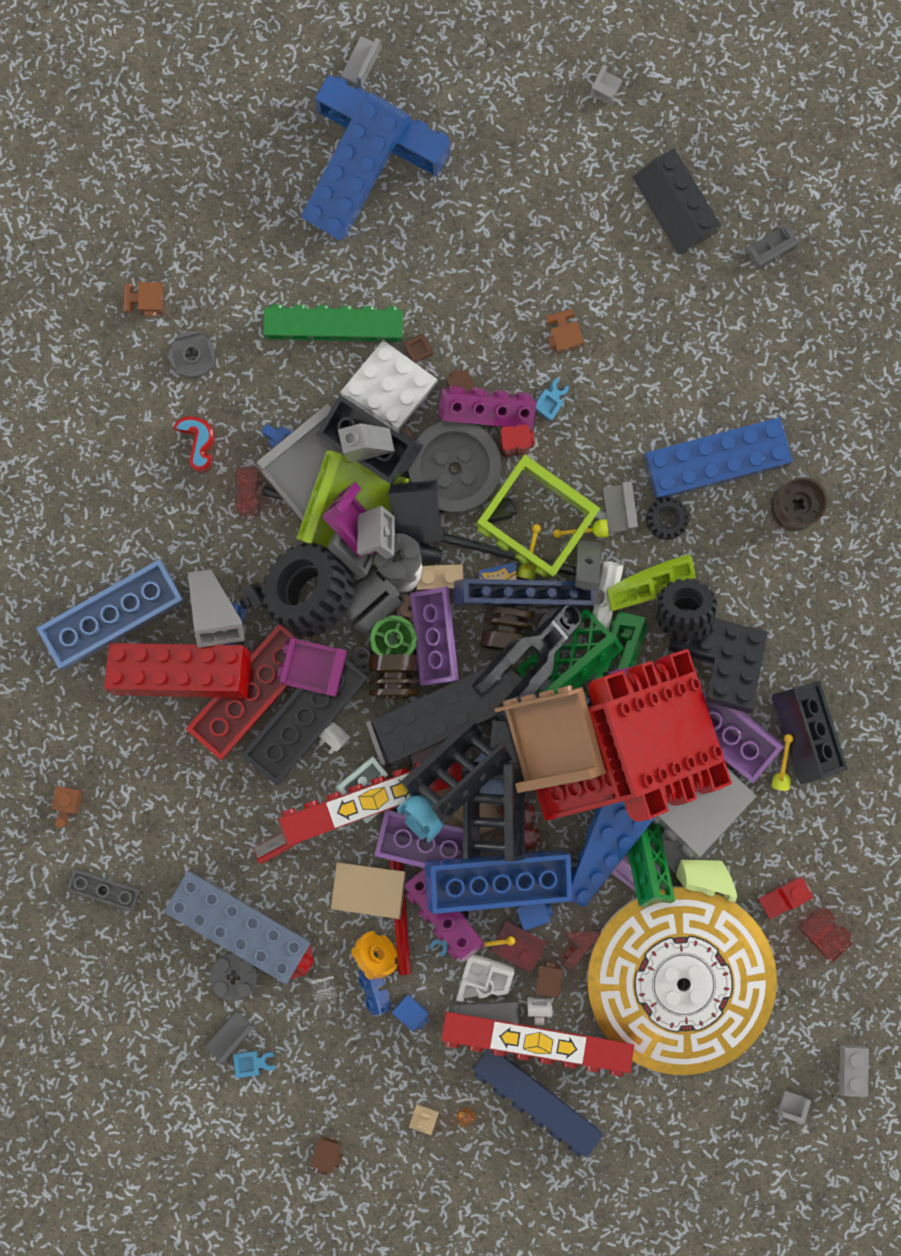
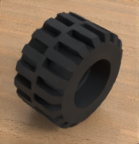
(683, 623)

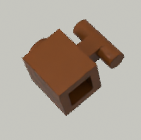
(149, 299)
(565, 336)
(66, 801)

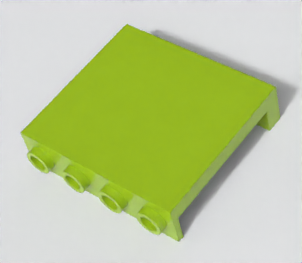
(334, 477)

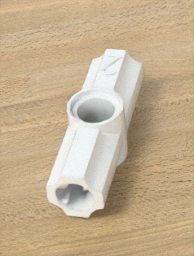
(610, 576)

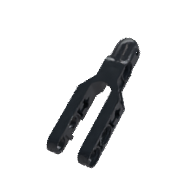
(545, 641)

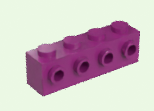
(486, 407)
(449, 926)

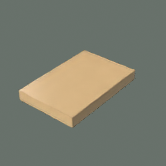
(368, 890)

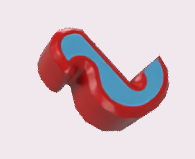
(202, 444)

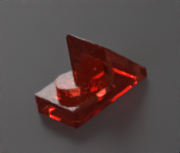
(584, 940)

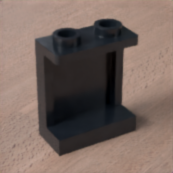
(417, 510)

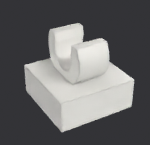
(335, 737)
(539, 1008)

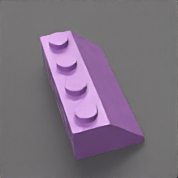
(434, 636)
(743, 740)
(402, 845)

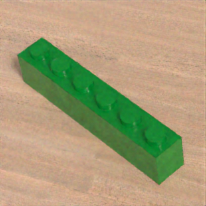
(333, 324)

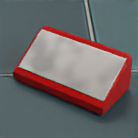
(271, 848)

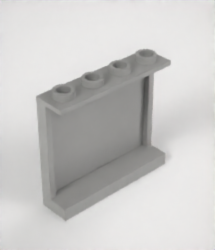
(296, 462)
(706, 818)

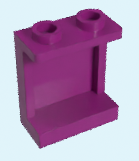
(343, 516)
(312, 667)

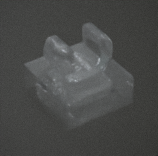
(324, 989)

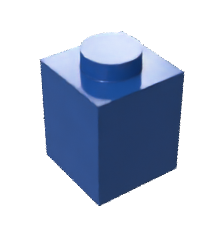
(534, 915)
(411, 1013)

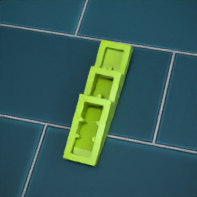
(649, 582)

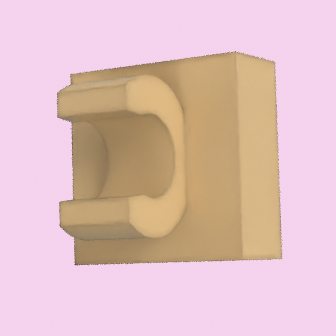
(423, 1119)

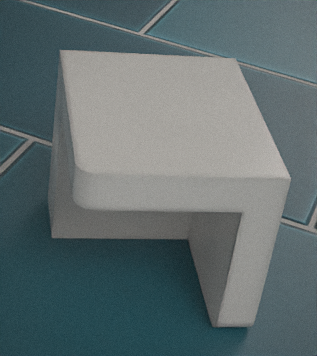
(605, 85)
(794, 1107)

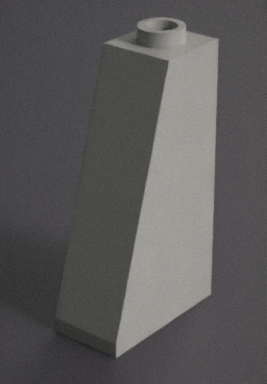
(365, 442)
(212, 611)

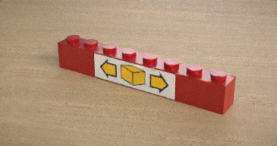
(352, 806)
(537, 1042)

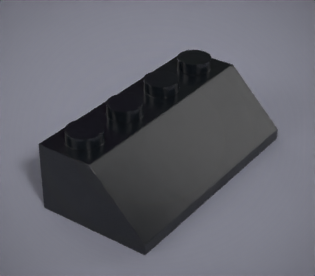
(677, 201)
(349, 412)
(815, 741)

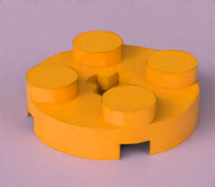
(368, 963)

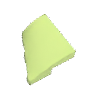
(706, 877)

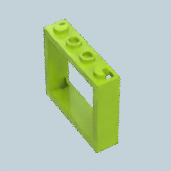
(557, 486)

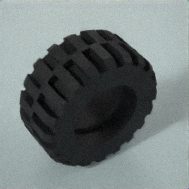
(292, 573)

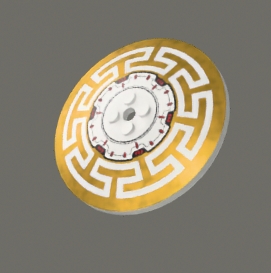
(694, 938)

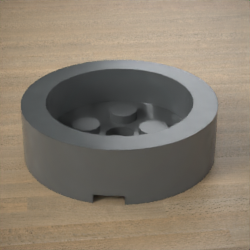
(473, 451)

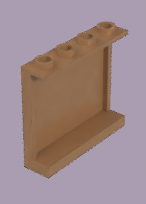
(553, 738)

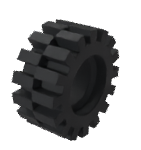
(681, 518)

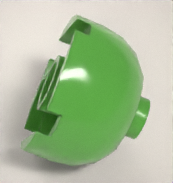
(393, 636)

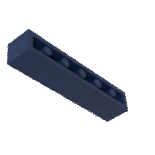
(521, 593)
(539, 1102)

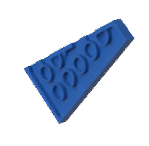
(608, 841)

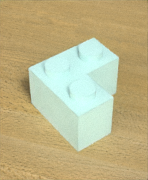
(363, 774)

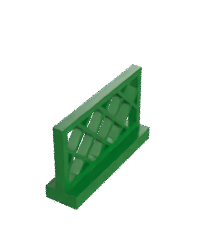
(579, 668)

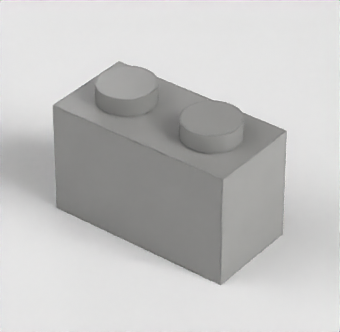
(854, 1070)

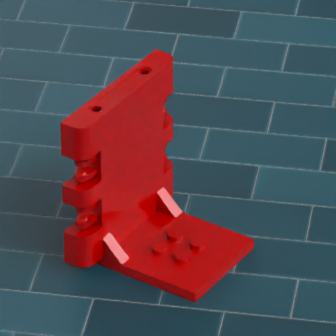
(651, 742)

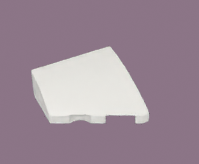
(484, 977)

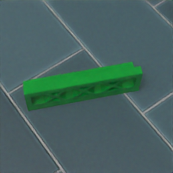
(643, 870)

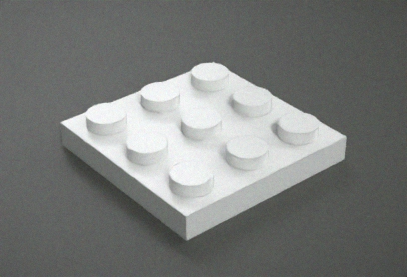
(390, 385)

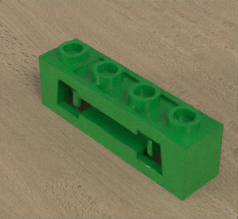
(632, 631)

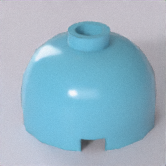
(420, 817)

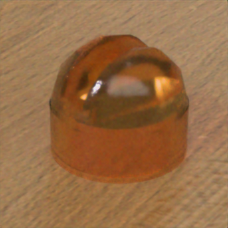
(465, 1116)

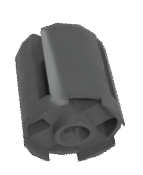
(372, 601)

